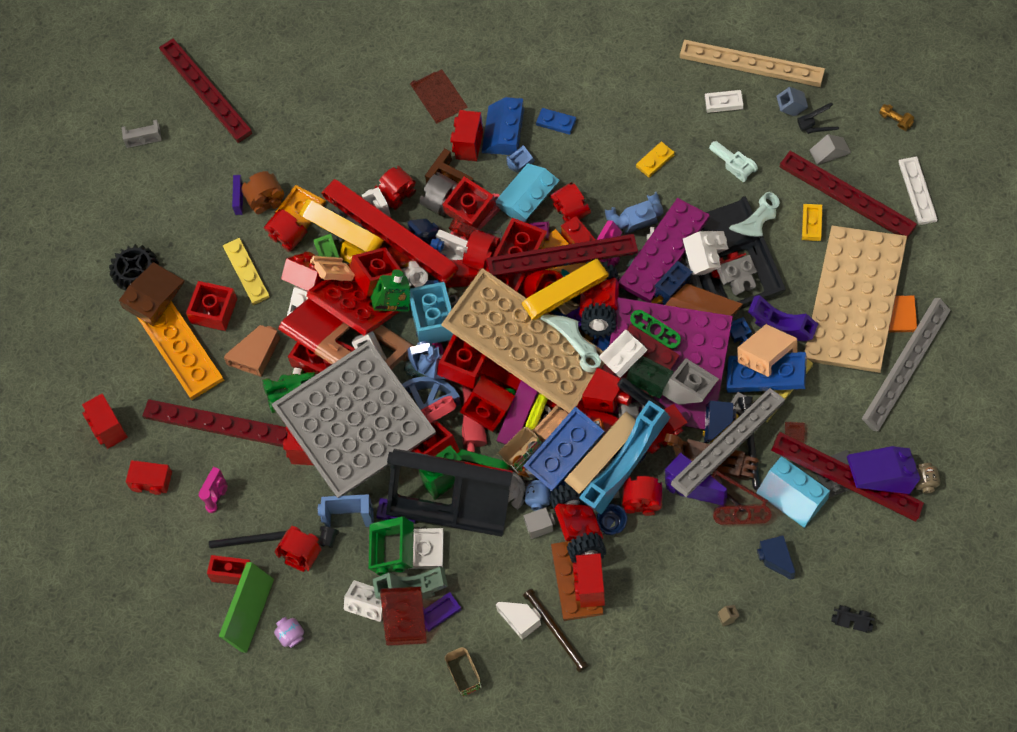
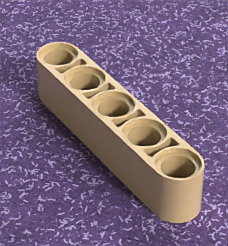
(601, 453)

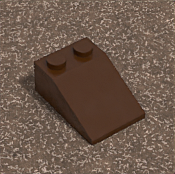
(151, 293)

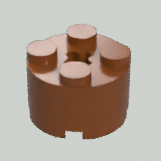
(263, 192)

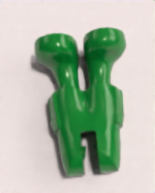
(289, 382)

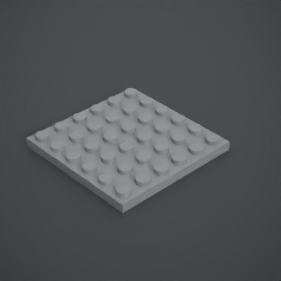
(353, 419)

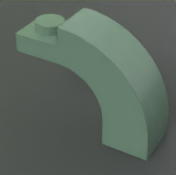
(429, 581)

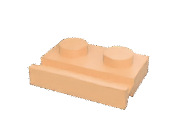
(332, 268)
(550, 423)

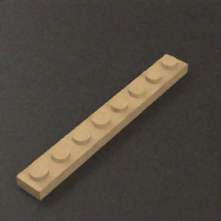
(752, 63)

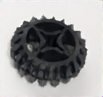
(131, 258)

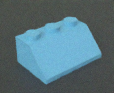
(526, 192)
(793, 492)

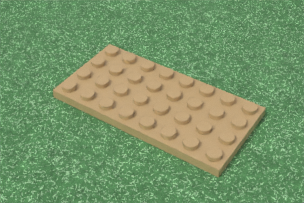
(856, 298)
(499, 327)

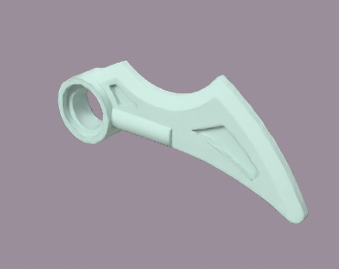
(753, 225)
(569, 329)

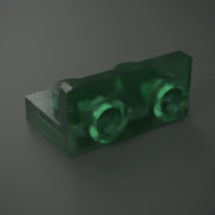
(649, 376)

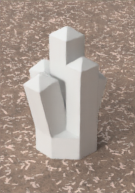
(415, 274)

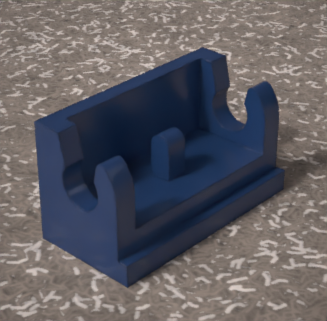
(672, 281)

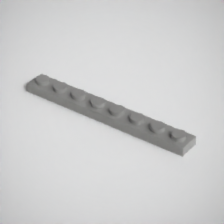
(906, 364)
(727, 442)

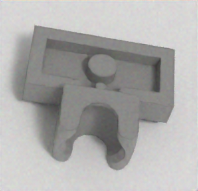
(739, 273)

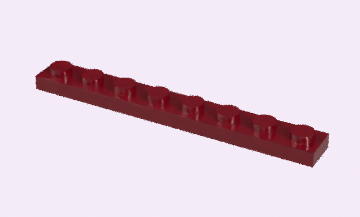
(205, 90)
(847, 195)
(562, 255)
(215, 422)
(841, 474)

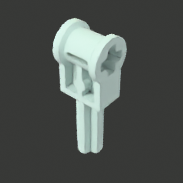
(735, 163)

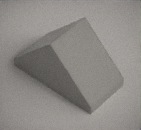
(829, 148)

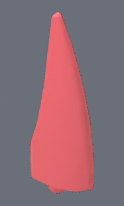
(472, 432)

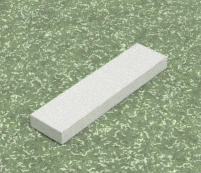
(917, 190)

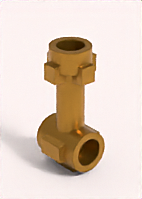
(904, 121)

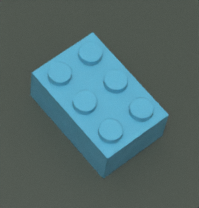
(429, 309)

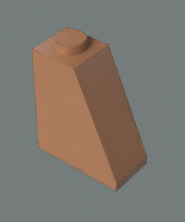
(254, 350)

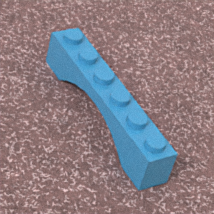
(606, 485)

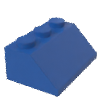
(503, 126)

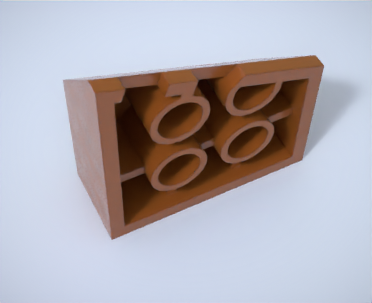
(702, 300)

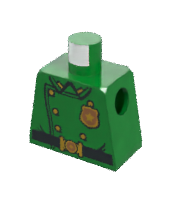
(391, 292)

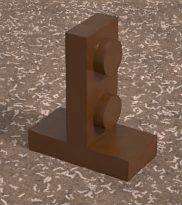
(442, 166)

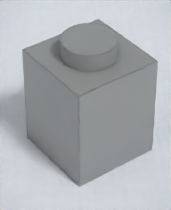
(539, 523)

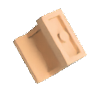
(765, 349)

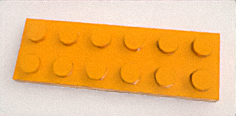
(183, 352)

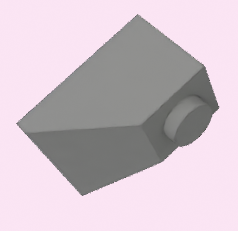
(689, 384)

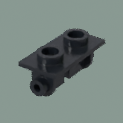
(860, 619)

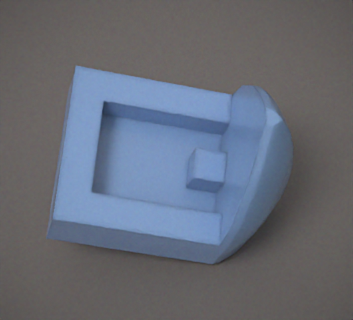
(519, 159)
(415, 352)

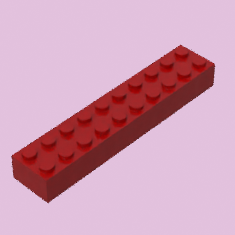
(462, 361)

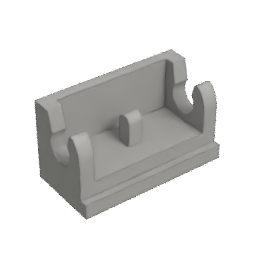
(142, 135)

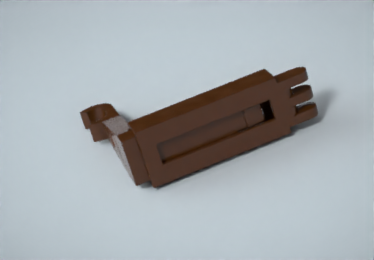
(737, 459)

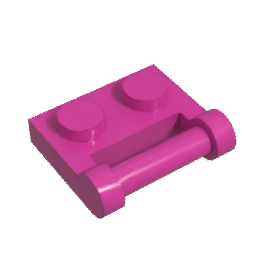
(212, 489)

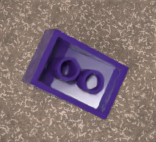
(884, 469)
(708, 491)

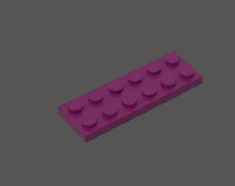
(662, 249)

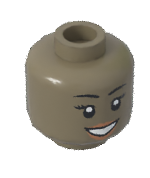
(928, 478)

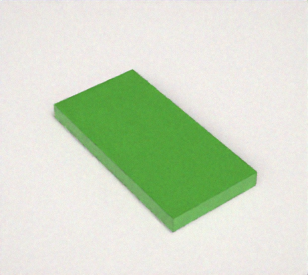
(246, 607)

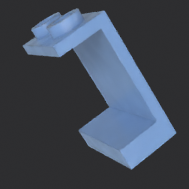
(346, 504)

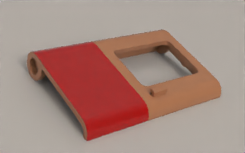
(320, 329)

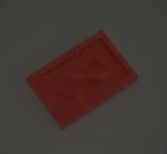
(403, 615)

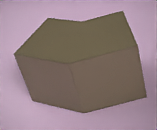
(728, 615)

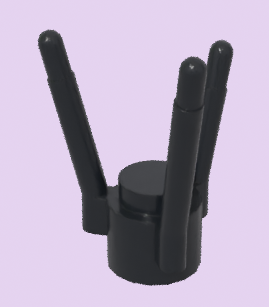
(807, 121)

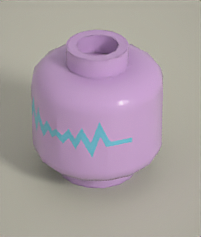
(289, 632)

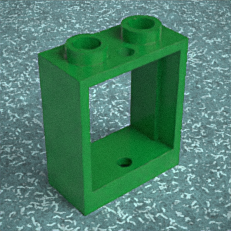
(432, 480)
(377, 541)

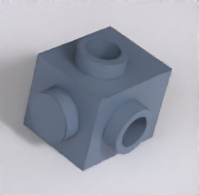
(792, 101)

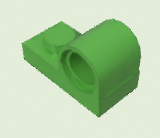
(325, 246)

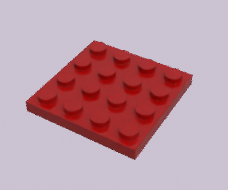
(349, 304)

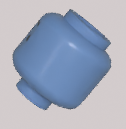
(537, 495)

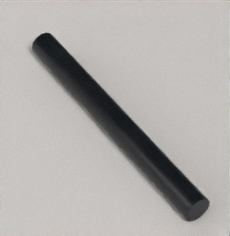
(246, 539)

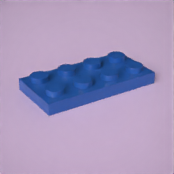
(786, 374)
(564, 449)

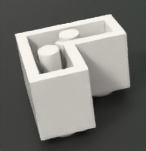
(703, 250)

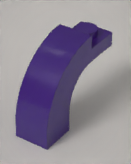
(798, 326)

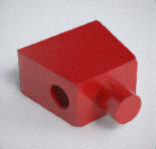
(603, 392)

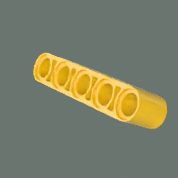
(340, 226)
(565, 289)

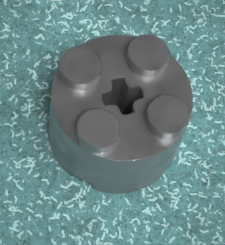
(437, 191)

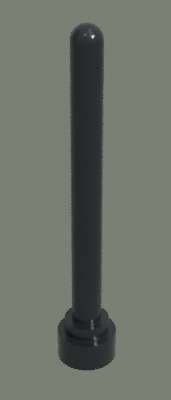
(744, 403)

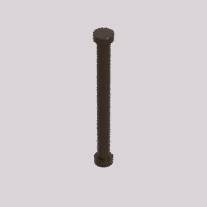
(555, 630)

